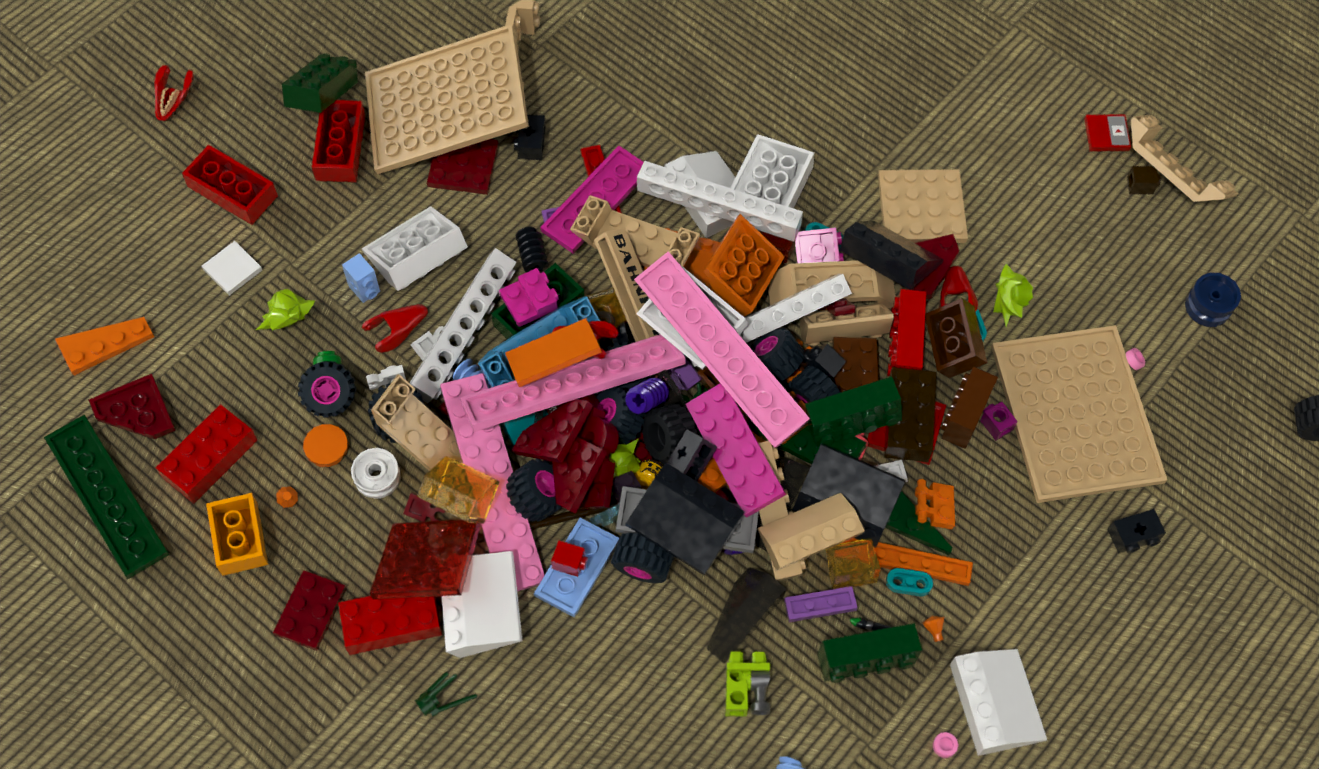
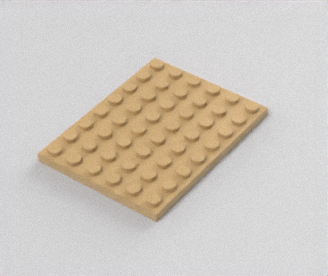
(445, 99)
(1077, 414)

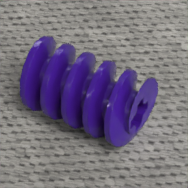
(647, 395)

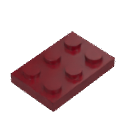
(309, 610)

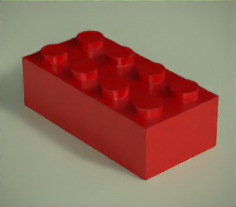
(339, 142)
(230, 184)
(907, 330)
(206, 454)
(384, 623)

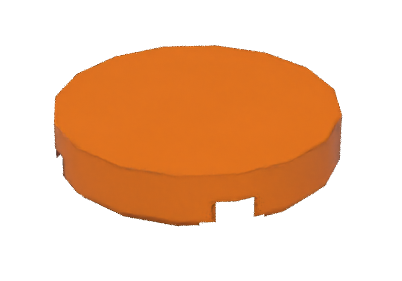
(325, 445)

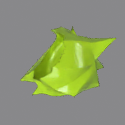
(1012, 294)
(285, 310)
(624, 459)

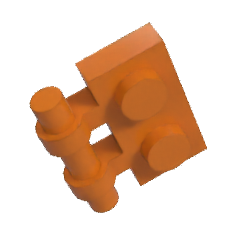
(941, 504)

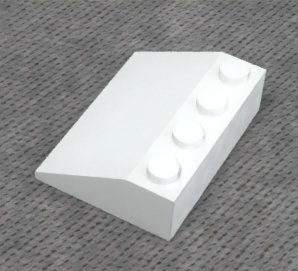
(711, 168)
(774, 171)
(415, 248)
(658, 322)
(487, 610)
(997, 700)

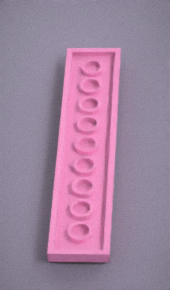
(722, 350)
(573, 382)
(487, 453)

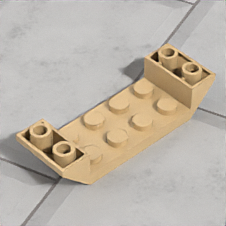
(524, 18)
(1143, 132)
(648, 240)
(862, 280)
(414, 425)

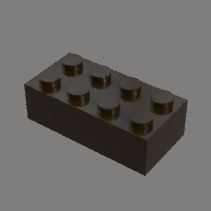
(913, 435)

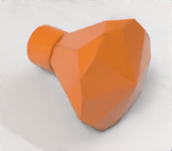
(287, 497)
(934, 626)

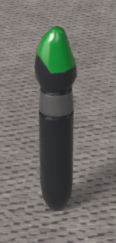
(870, 625)

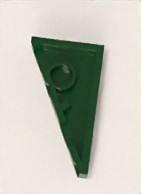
(905, 522)

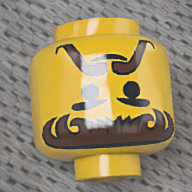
(648, 470)

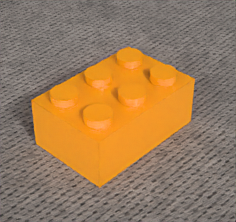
(237, 534)

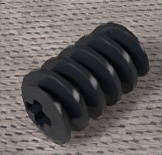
(531, 249)

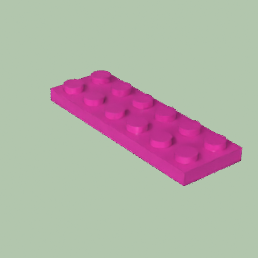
(610, 181)
(737, 450)

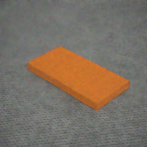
(553, 352)

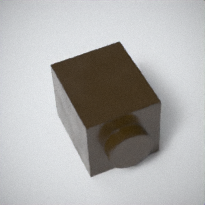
(1143, 180)

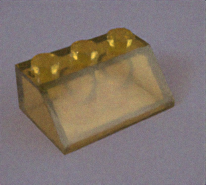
(459, 490)

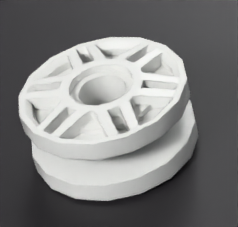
(371, 461)

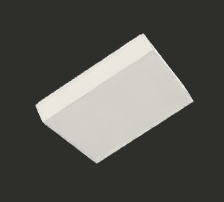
(232, 268)

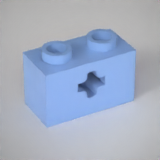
(361, 278)

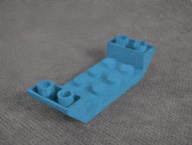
(495, 363)

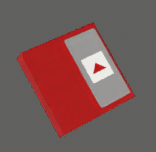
(1107, 132)

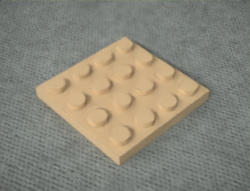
(923, 204)

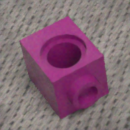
(996, 428)

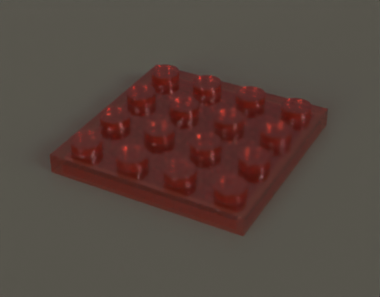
(425, 559)

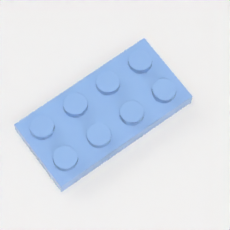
(568, 591)

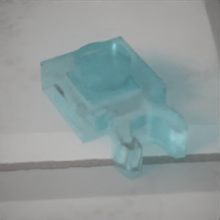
(605, 517)

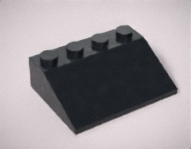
(889, 253)
(864, 486)
(685, 518)

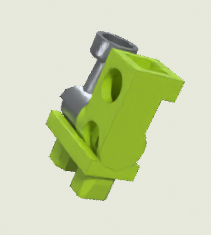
(743, 678)

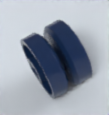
(1212, 299)

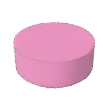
(1135, 359)
(945, 745)

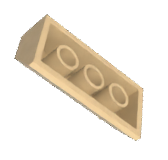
(866, 321)
(810, 531)

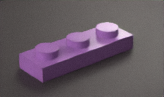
(820, 604)

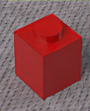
(569, 558)

